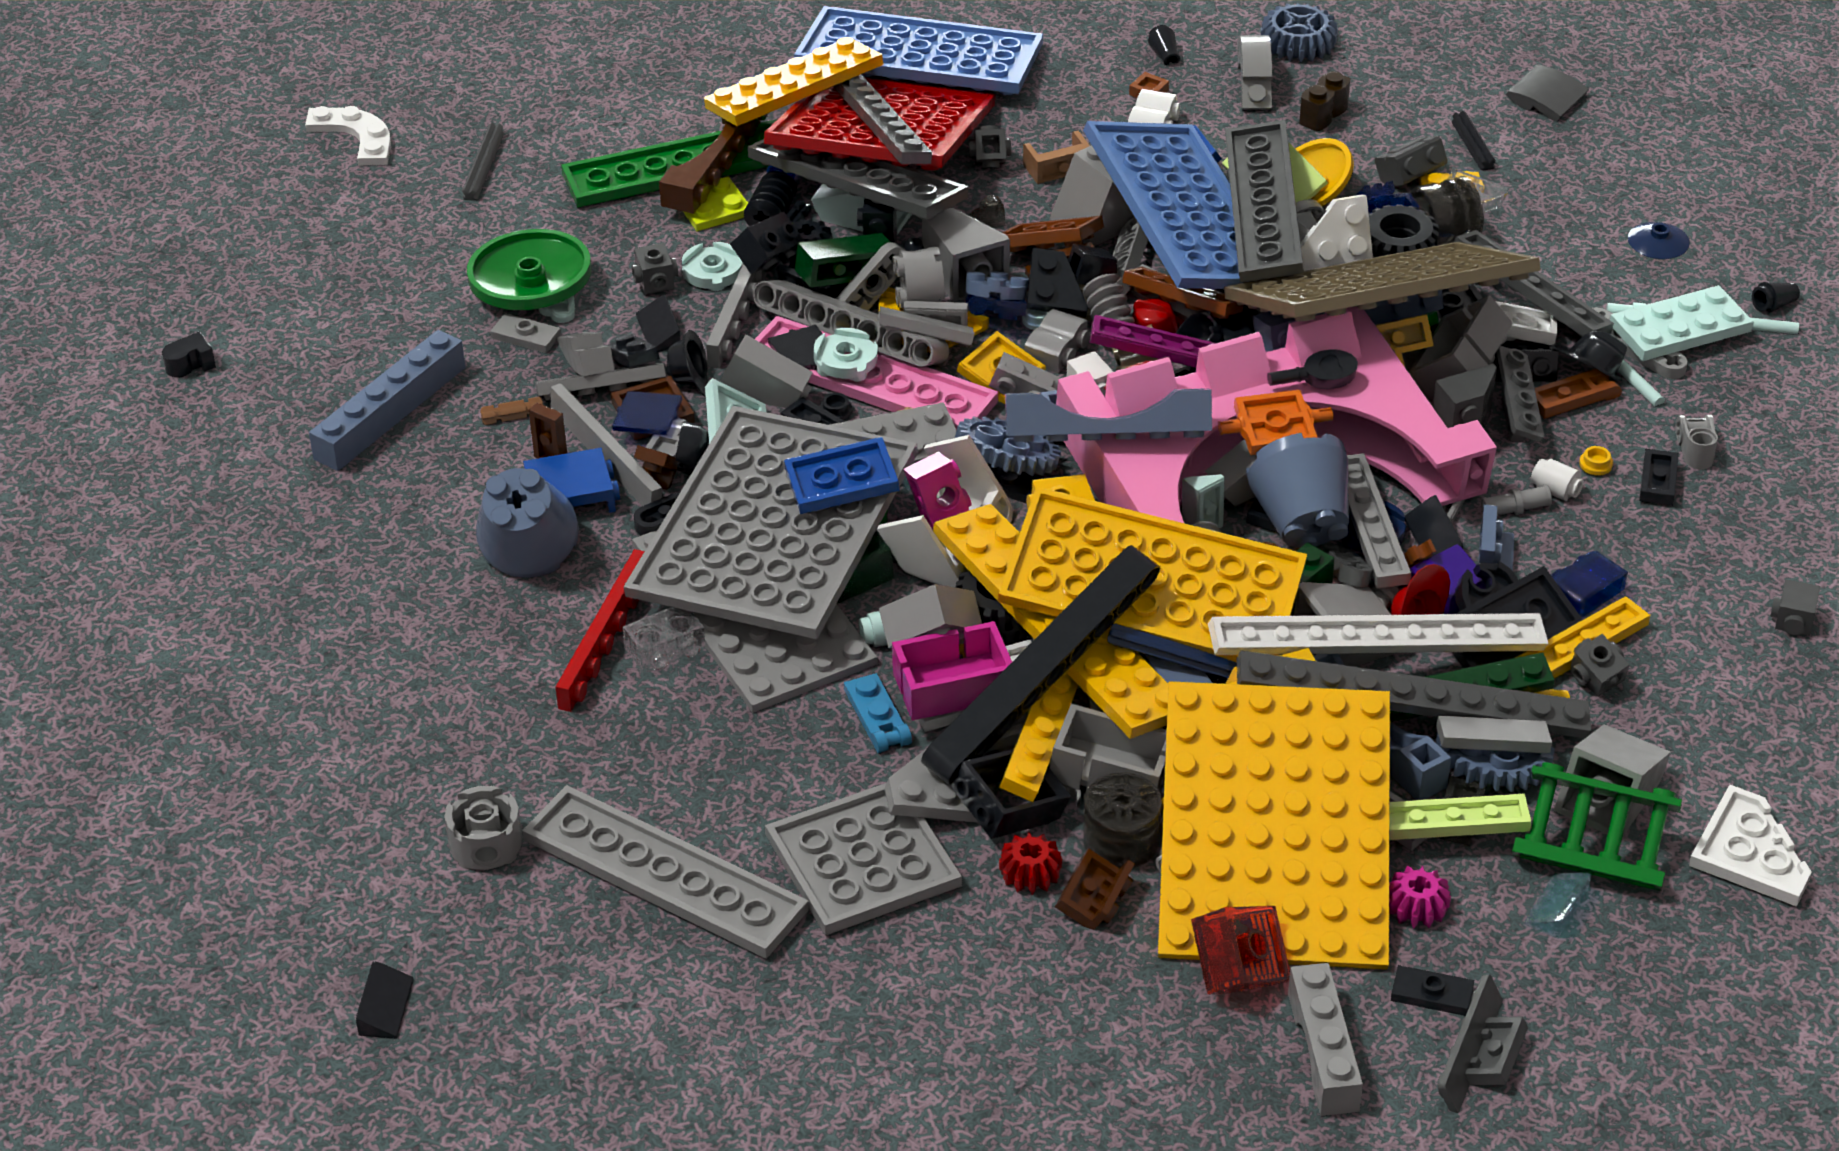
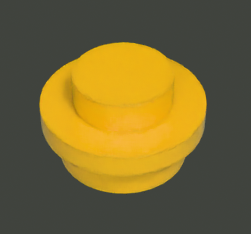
(1596, 461)

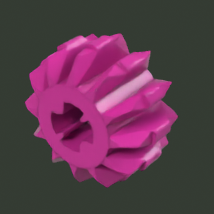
(1418, 896)

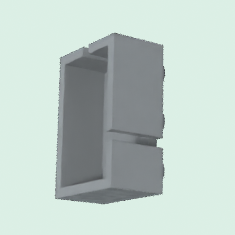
(1461, 343)
(1095, 746)

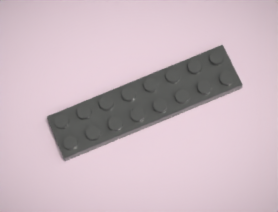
(879, 181)
(1263, 201)

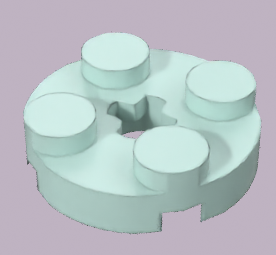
(711, 266)
(833, 362)

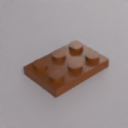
(1047, 233)

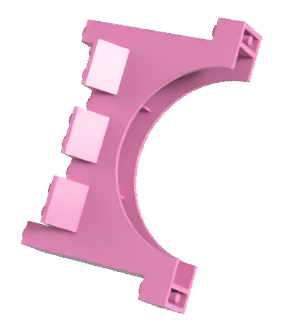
(1372, 415)

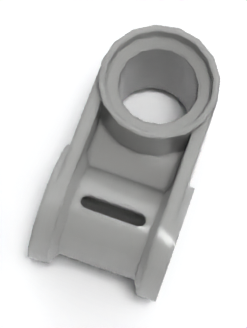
(1697, 440)

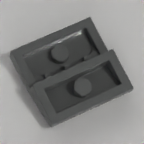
(1547, 91)

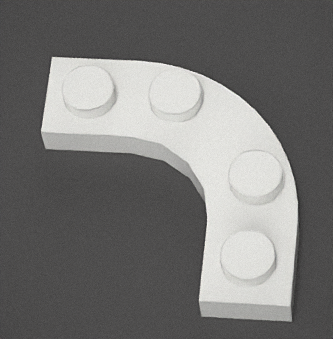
(366, 127)

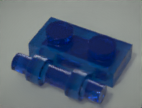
(1006, 308)

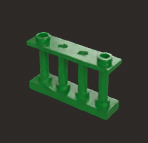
(1608, 862)

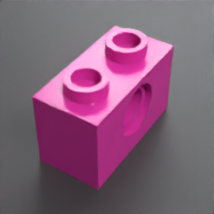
(928, 478)

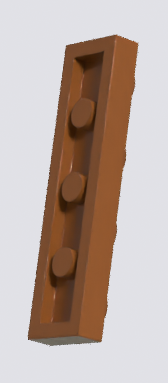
(1151, 281)

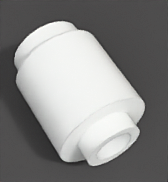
(1560, 478)

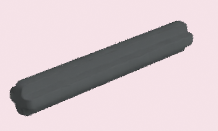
(482, 162)

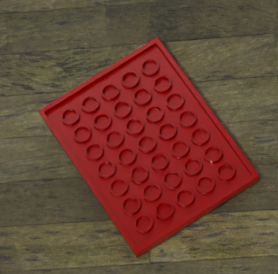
(829, 124)

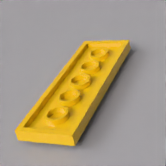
(793, 81)

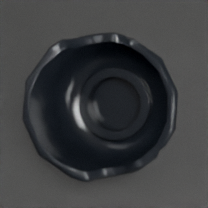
(1201, 326)
(691, 446)

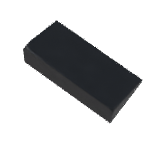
(659, 324)
(1432, 523)
(383, 1002)

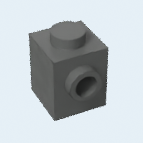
(1796, 607)

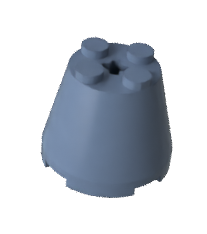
(1303, 488)
(525, 524)

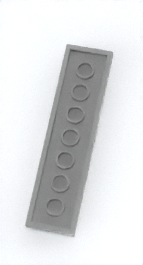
(666, 871)

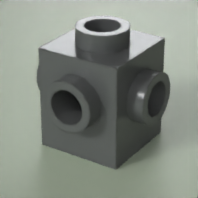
(990, 136)
(654, 268)
(1599, 664)

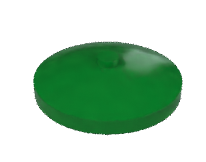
(529, 269)

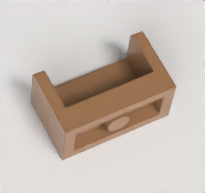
(1052, 164)

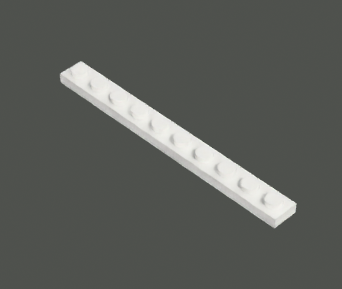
(1378, 633)

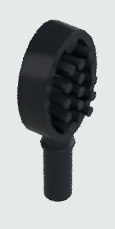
(1322, 370)

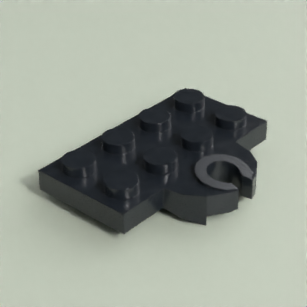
(1508, 595)

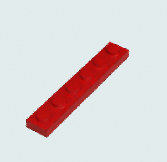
(597, 640)

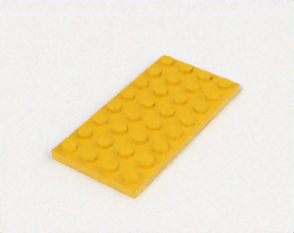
(1200, 577)

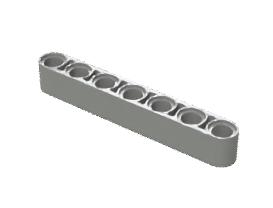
(837, 316)

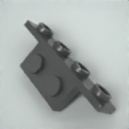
(1520, 397)
(1483, 1047)

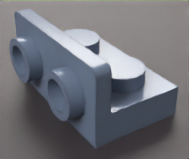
(1494, 543)

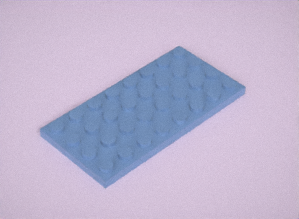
(932, 49)
(1175, 197)

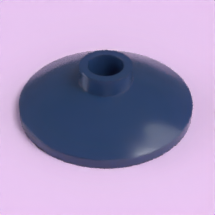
(1658, 240)

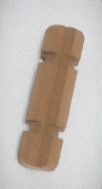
(508, 411)

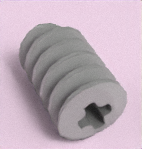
(1105, 298)

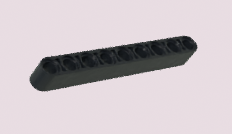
(1041, 663)

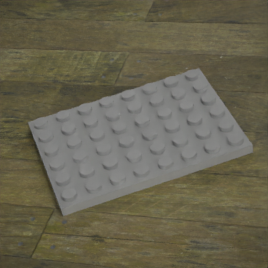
(738, 536)

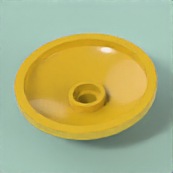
(1333, 162)

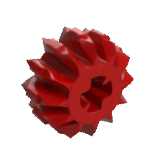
(1030, 862)

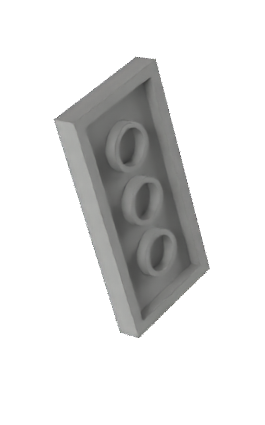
(917, 425)

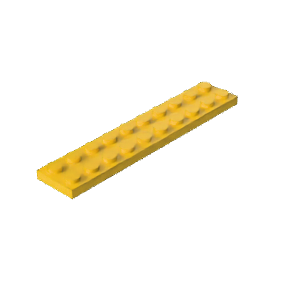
(1110, 675)

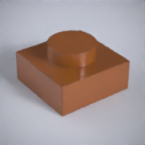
(1148, 82)

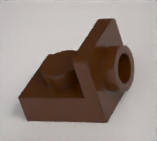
(658, 465)

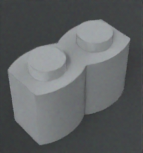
(1057, 339)

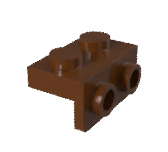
(1094, 889)

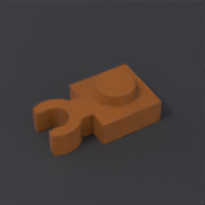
(1419, 553)

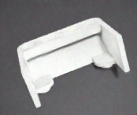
(914, 541)

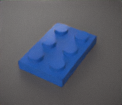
(841, 475)

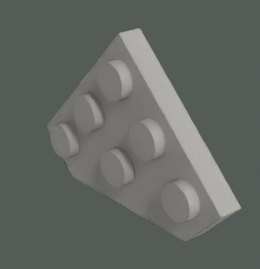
(922, 794)

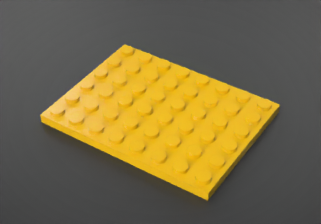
(1279, 807)

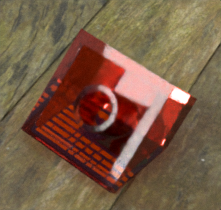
(1241, 949)

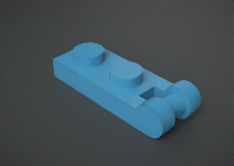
(877, 712)

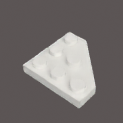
(1339, 235)
(1751, 848)

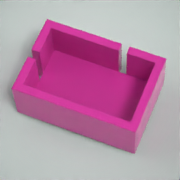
(935, 677)

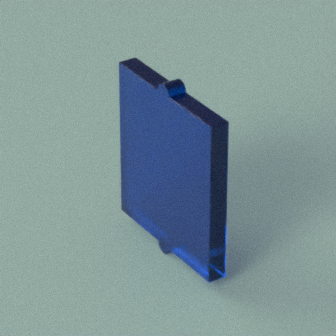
(647, 413)

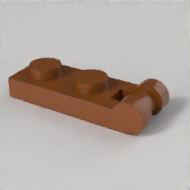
(1575, 392)

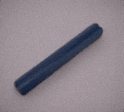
(1169, 651)

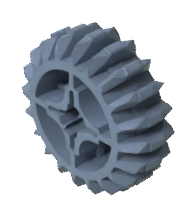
(1300, 31)

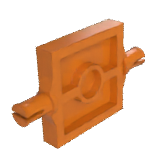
(1272, 417)

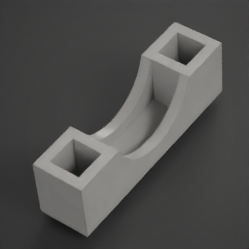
(1331, 1054)

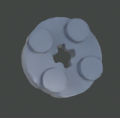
(997, 285)

